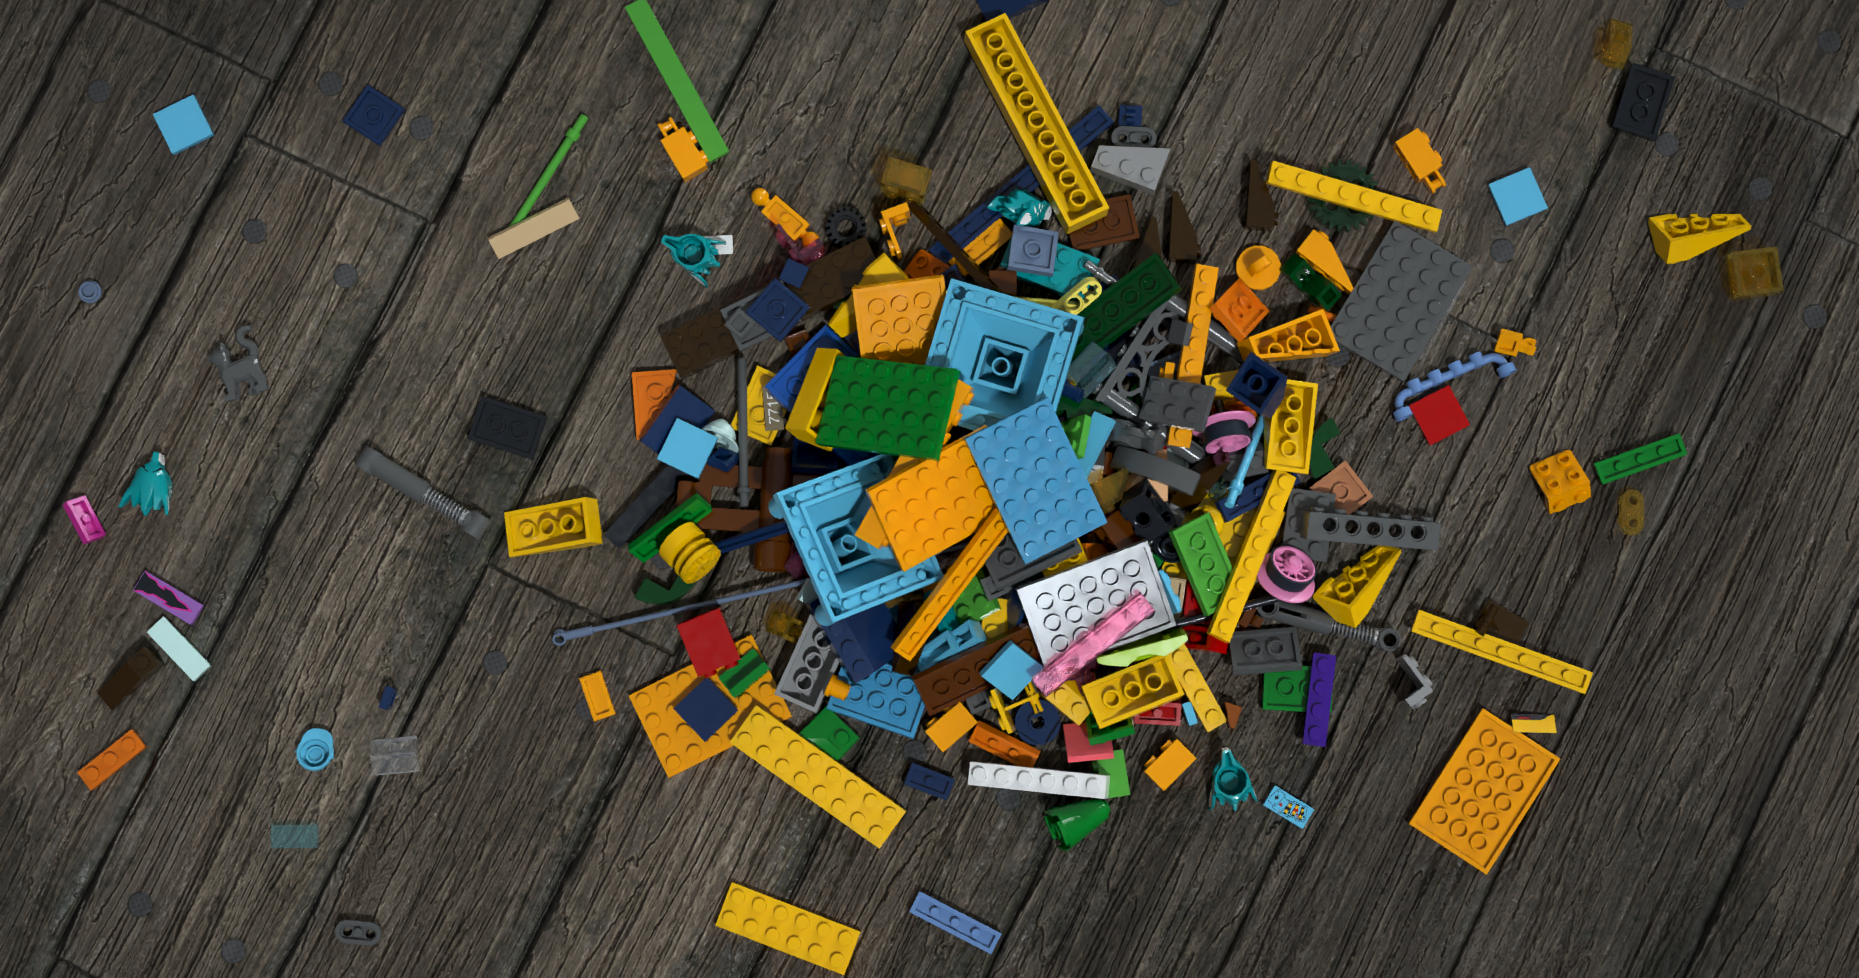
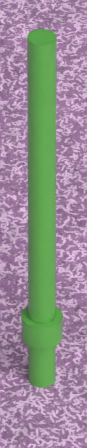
(572, 135)

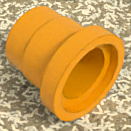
(837, 688)

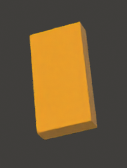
(597, 696)

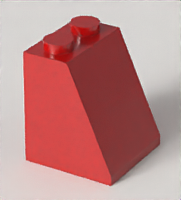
(709, 642)

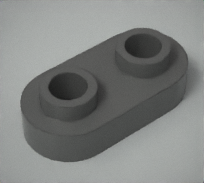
(1133, 136)
(359, 932)

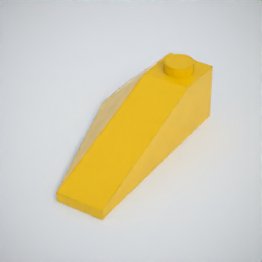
(1685, 238)
(879, 271)
(1356, 589)

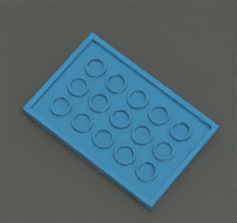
(1035, 480)
(884, 697)

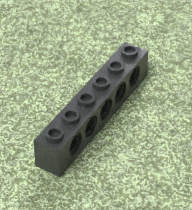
(1426, 538)

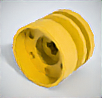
(689, 552)

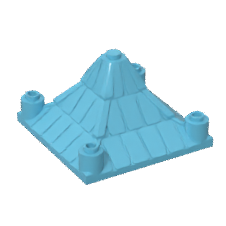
(1003, 349)
(841, 566)

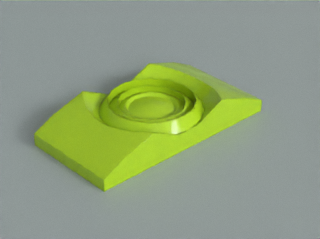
(1144, 648)

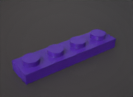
(1319, 699)

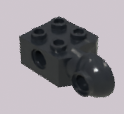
(1150, 518)

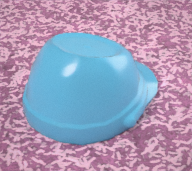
(315, 749)

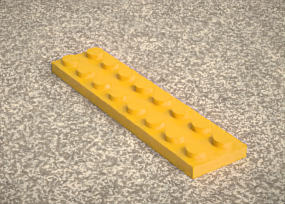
(818, 776)

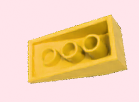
(1291, 429)
(553, 527)
(1133, 691)

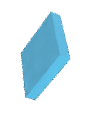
(183, 124)
(1517, 196)
(687, 448)
(1011, 669)

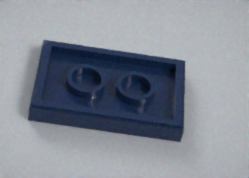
(679, 405)

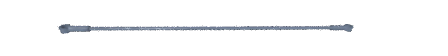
(589, 630)

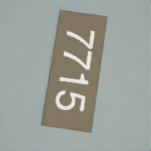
(773, 413)

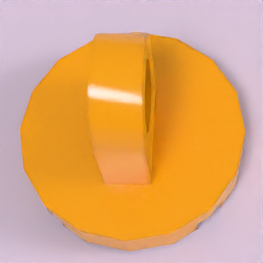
(1258, 267)

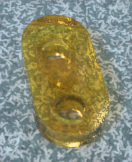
(1628, 511)

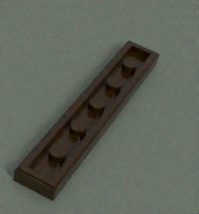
(953, 247)

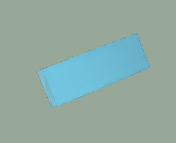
(951, 643)

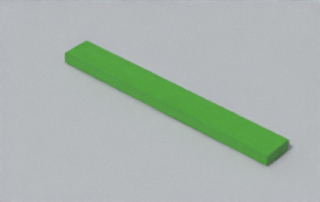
(677, 80)

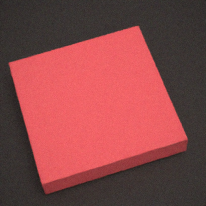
(1079, 747)

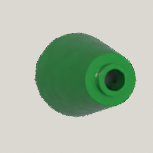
(1075, 821)

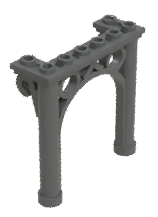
(1118, 399)

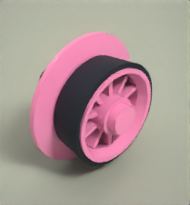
(1226, 430)
(1288, 574)

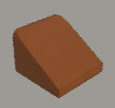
(1232, 714)

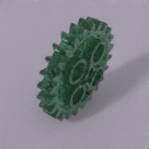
(1341, 216)

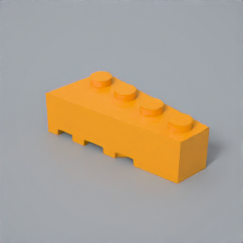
(1297, 339)

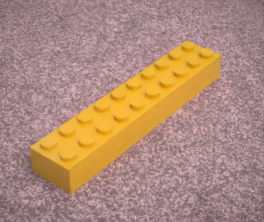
(1036, 123)

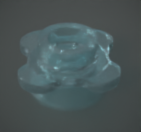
(1218, 490)

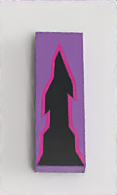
(168, 598)

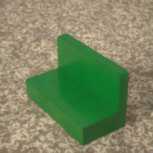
(745, 674)

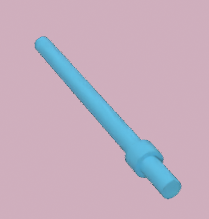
(1236, 485)

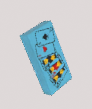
(1288, 807)

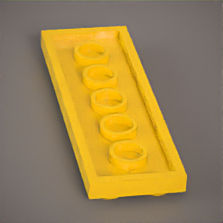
(787, 928)

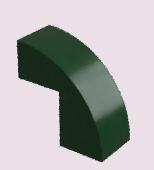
(1312, 285)
(1319, 460)
(655, 594)

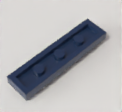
(1248, 499)

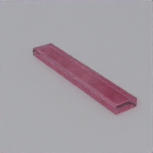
(1093, 644)

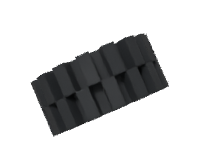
(845, 214)

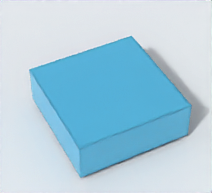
(1189, 713)

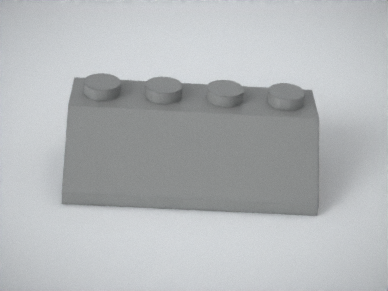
(808, 669)

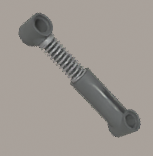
(420, 491)
(1323, 623)

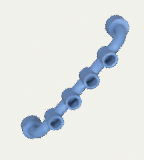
(1455, 370)

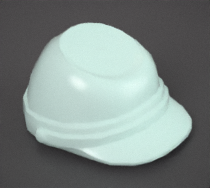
(725, 433)

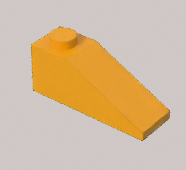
(1324, 259)

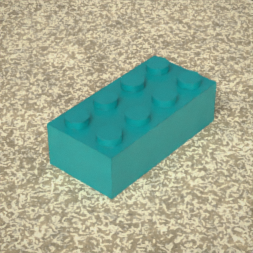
(1066, 274)

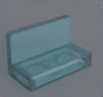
(1090, 368)

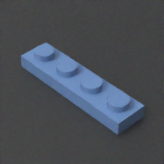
(955, 922)

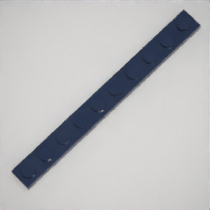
(981, 218)

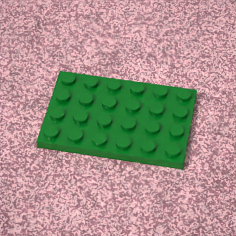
(887, 407)

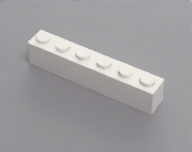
(1039, 780)

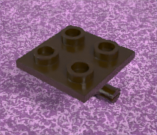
(1500, 623)

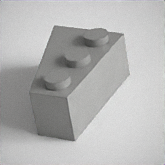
(1131, 165)

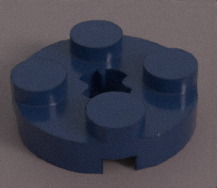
(1039, 735)

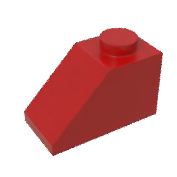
(1201, 641)

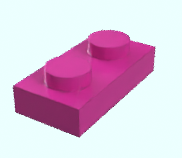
(84, 519)

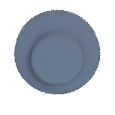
(90, 292)

